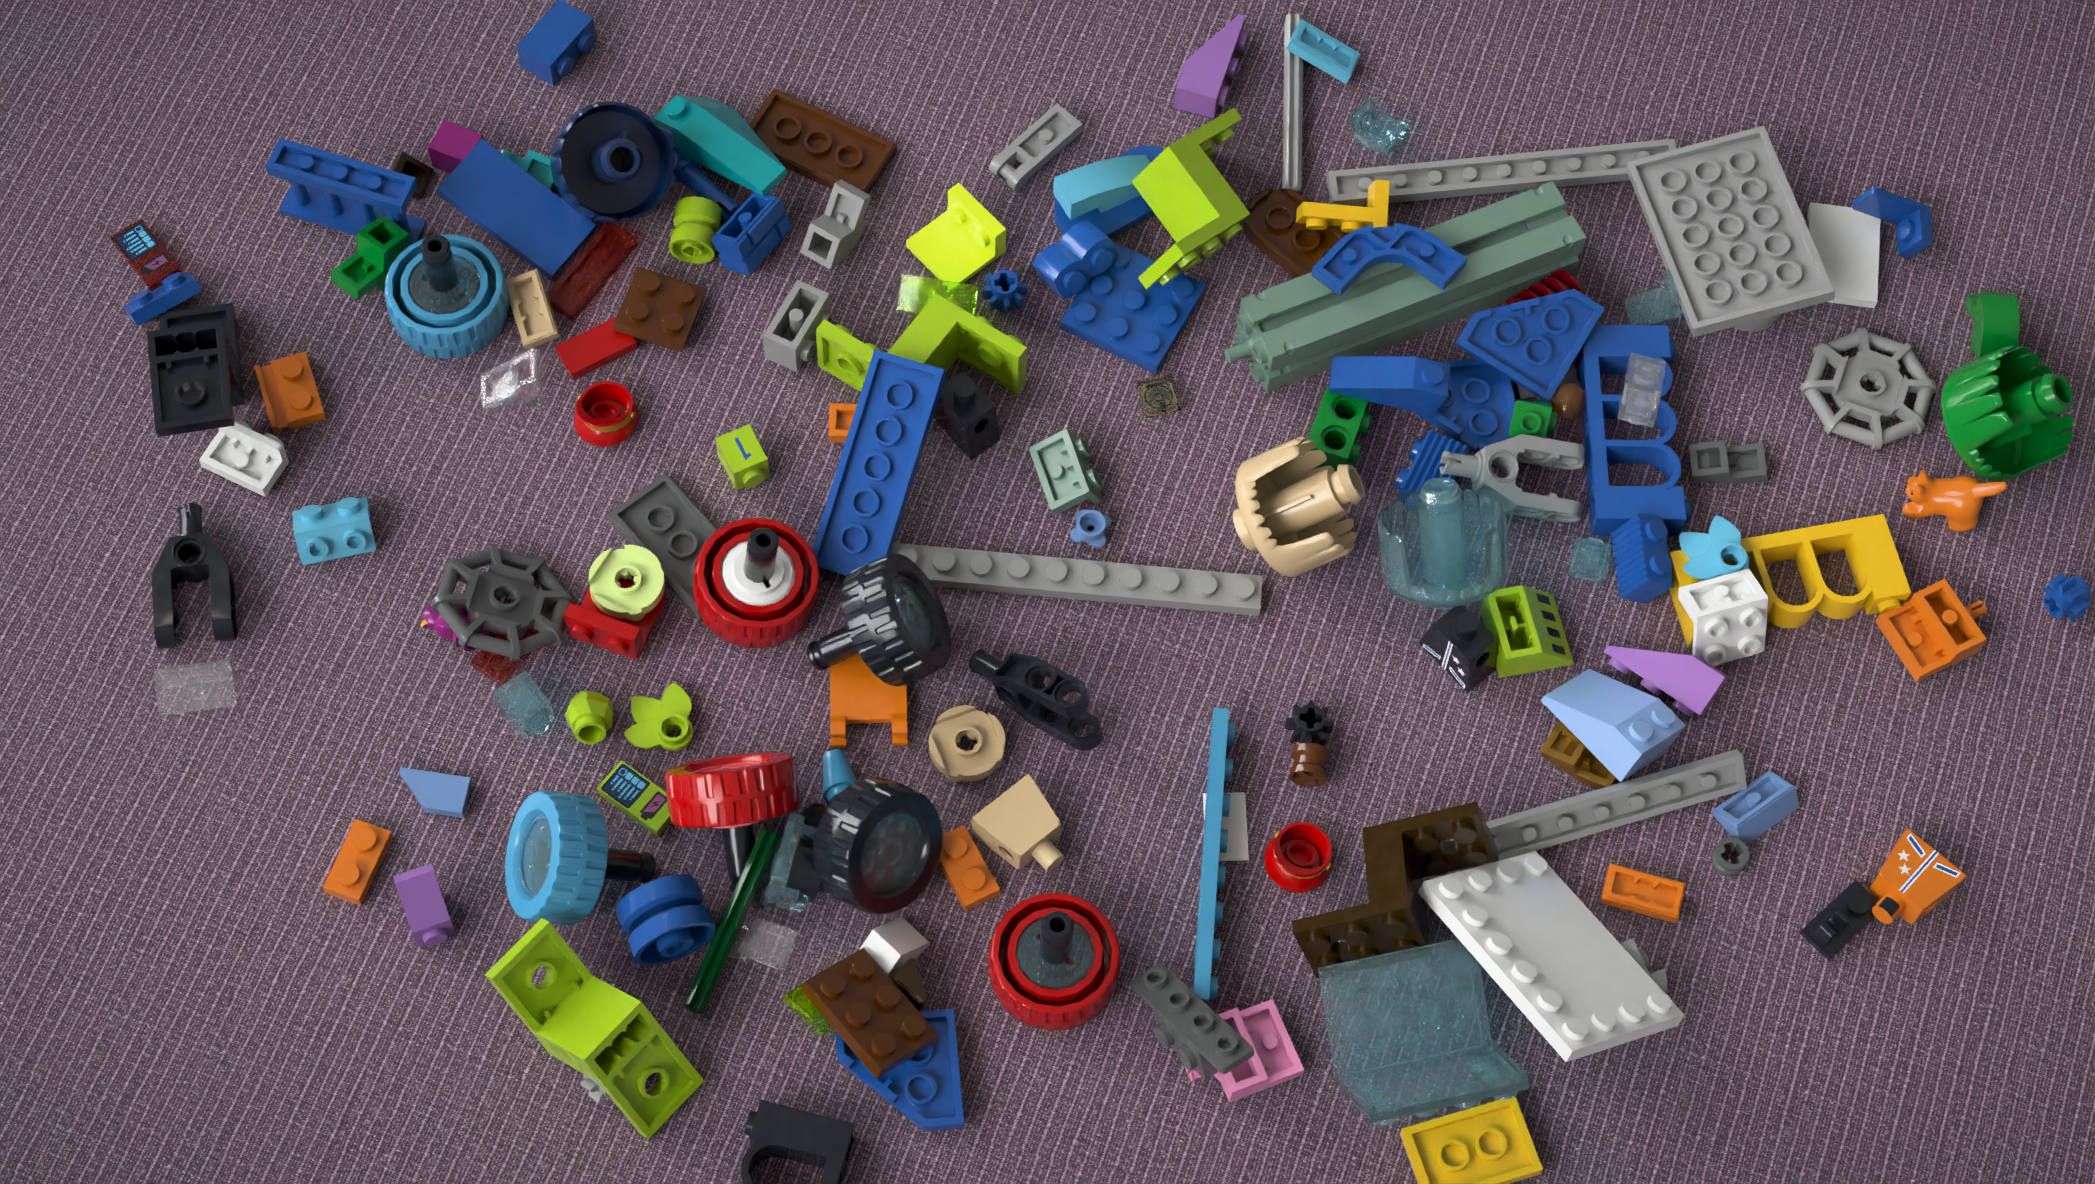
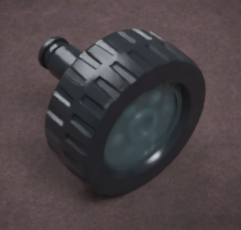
(890, 622)
(876, 844)

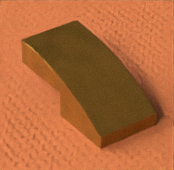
(1575, 759)

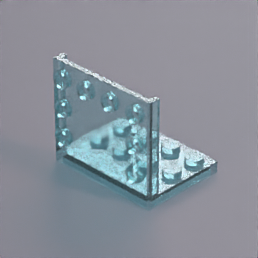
(1414, 1033)

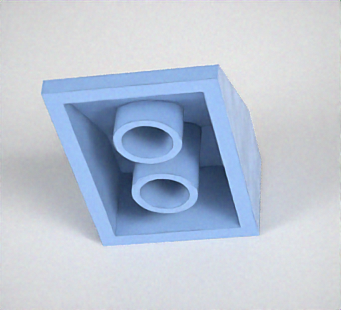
(1615, 721)

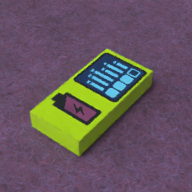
(636, 797)

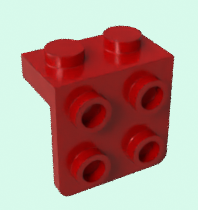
(617, 635)

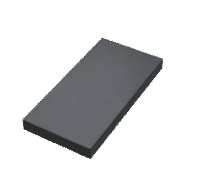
(669, 527)

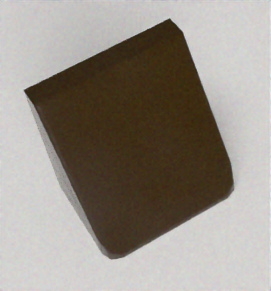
(410, 166)
(911, 985)

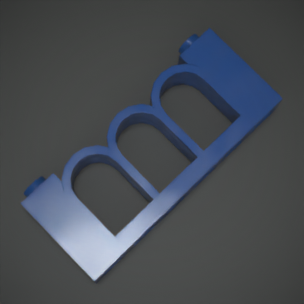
(1611, 506)

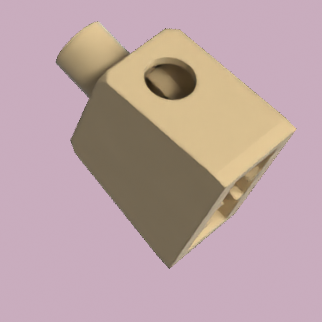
(1020, 826)

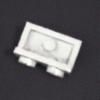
(246, 457)

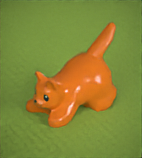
(1954, 497)

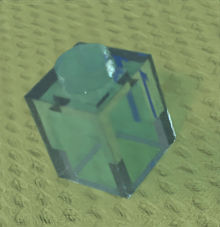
(525, 705)

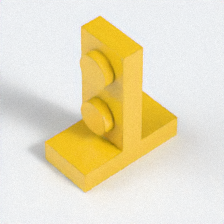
(1349, 218)

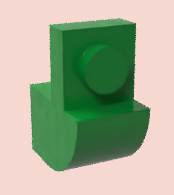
(376, 250)
(1995, 321)

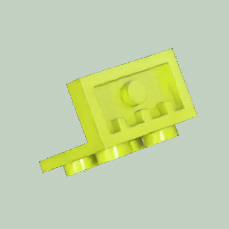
(959, 239)

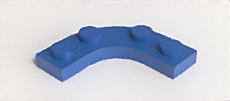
(1388, 244)

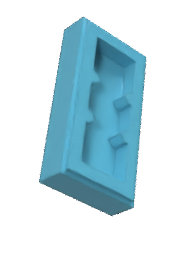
(1323, 51)

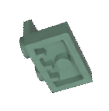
(1066, 471)

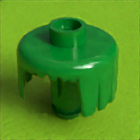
(2006, 413)

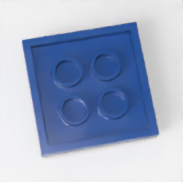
(1128, 318)

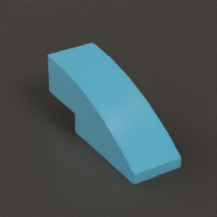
(1099, 185)

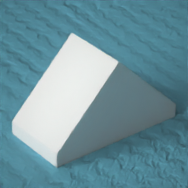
(894, 945)

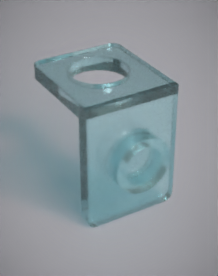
(1654, 305)

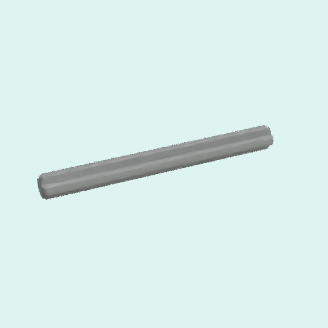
(1292, 110)

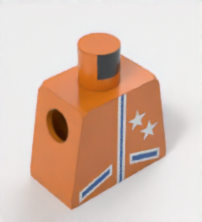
(1913, 881)

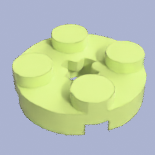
(626, 602)

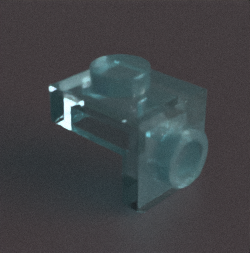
(1377, 130)

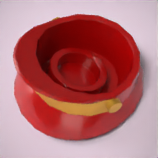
(605, 414)
(1299, 857)

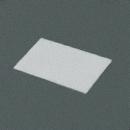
(1237, 829)

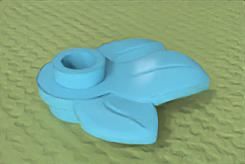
(1711, 549)

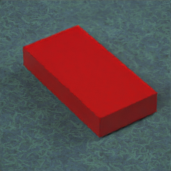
(594, 349)

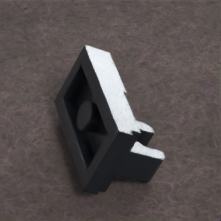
(1840, 920)

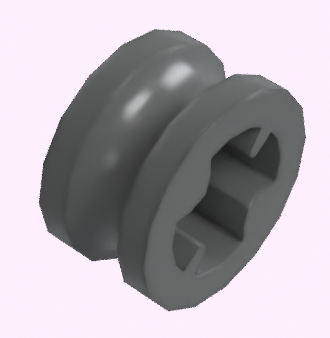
(1724, 867)

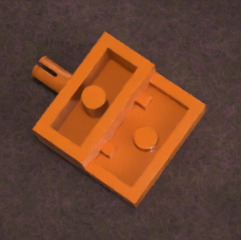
(1933, 630)

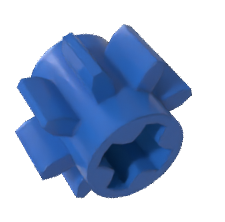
(1004, 291)
(2067, 597)

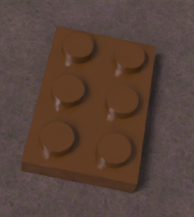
(869, 1012)

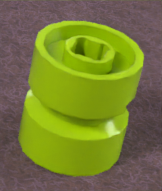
(695, 223)

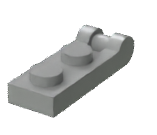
(1036, 146)

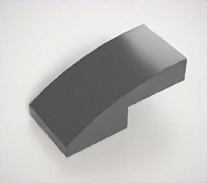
(1728, 464)

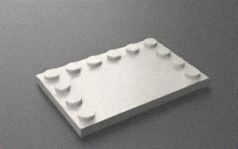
(1551, 955)

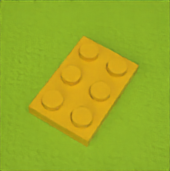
(1473, 1146)

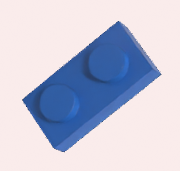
(149, 304)

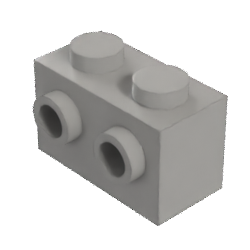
(792, 332)

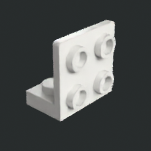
(1726, 616)

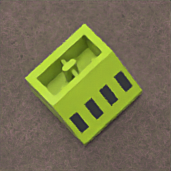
(1525, 630)

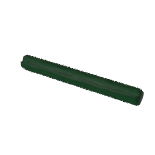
(731, 921)

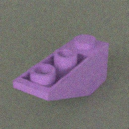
(1207, 70)
(1681, 676)

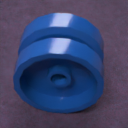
(665, 920)

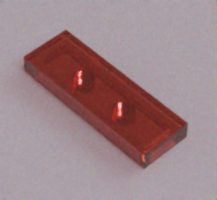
(591, 270)

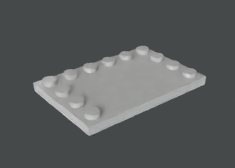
(1730, 231)

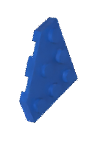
(1532, 338)
(1476, 405)
(924, 1086)

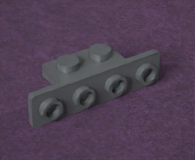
(1190, 1025)

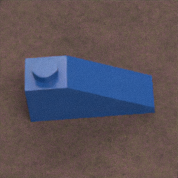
(1392, 381)

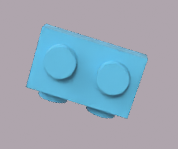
(333, 530)

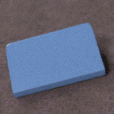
(1757, 807)

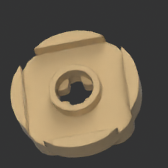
(961, 764)

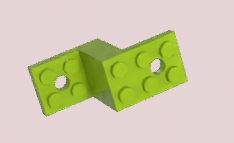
(1191, 199)
(933, 338)
(595, 1028)

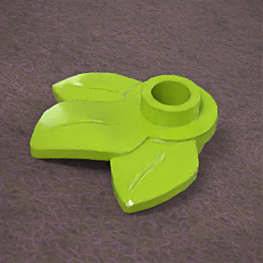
(658, 717)

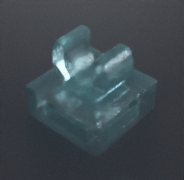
(1589, 559)

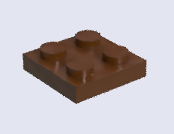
(660, 309)

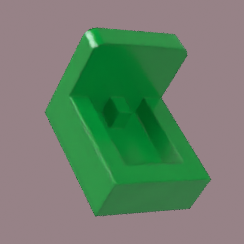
(1532, 419)

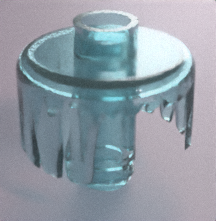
(1443, 546)

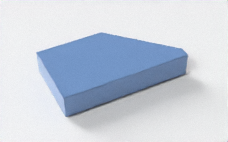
(438, 791)

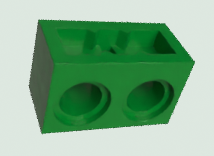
(1332, 429)

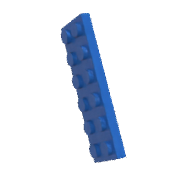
(878, 462)

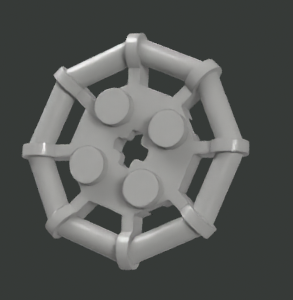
(1864, 405)

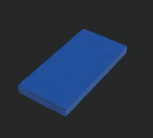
(516, 209)

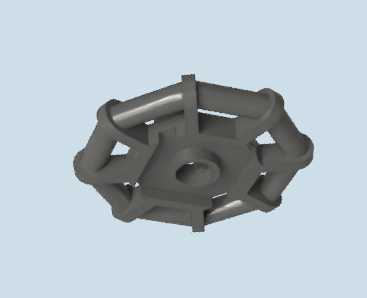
(507, 576)

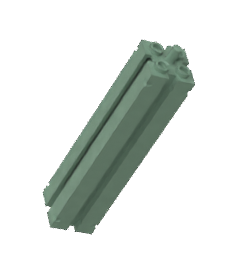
(1304, 324)

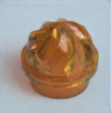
(1568, 401)

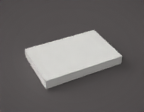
(1849, 250)

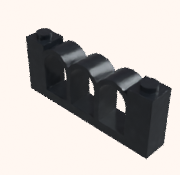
(798, 1137)

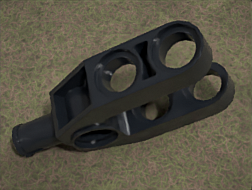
(172, 569)
(1022, 688)

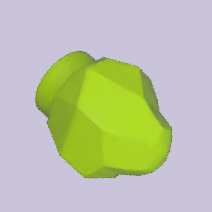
(589, 716)

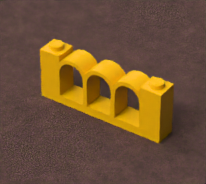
(1869, 553)

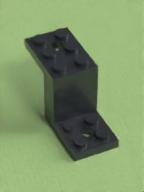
(195, 370)

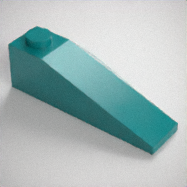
(721, 142)

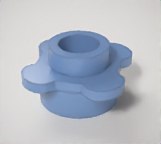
(1092, 518)

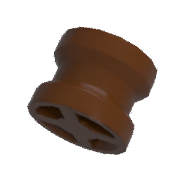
(1309, 764)

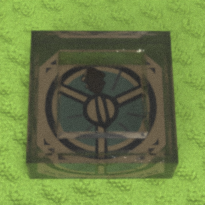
(1158, 395)

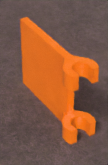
(863, 698)

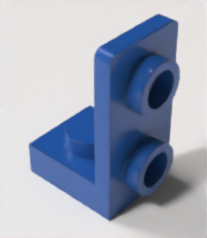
(1909, 216)

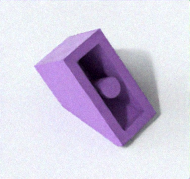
(424, 905)

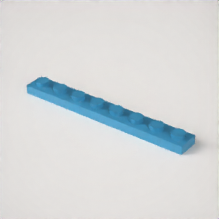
(1214, 841)

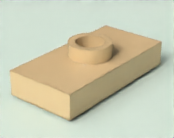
(532, 309)

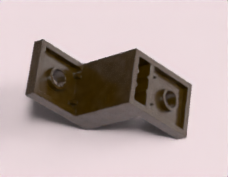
(1396, 862)

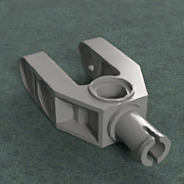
(1506, 457)

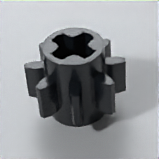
(1309, 714)

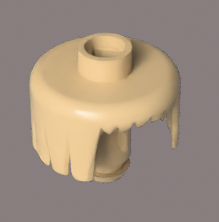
(1286, 495)

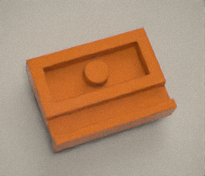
(290, 392)

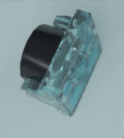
(791, 872)

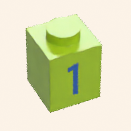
(742, 457)

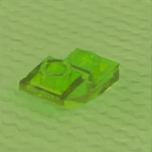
(917, 292)

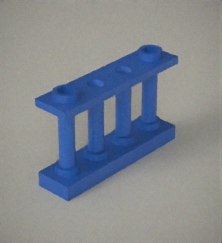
(342, 190)

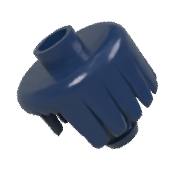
(613, 162)

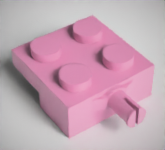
(1273, 1057)

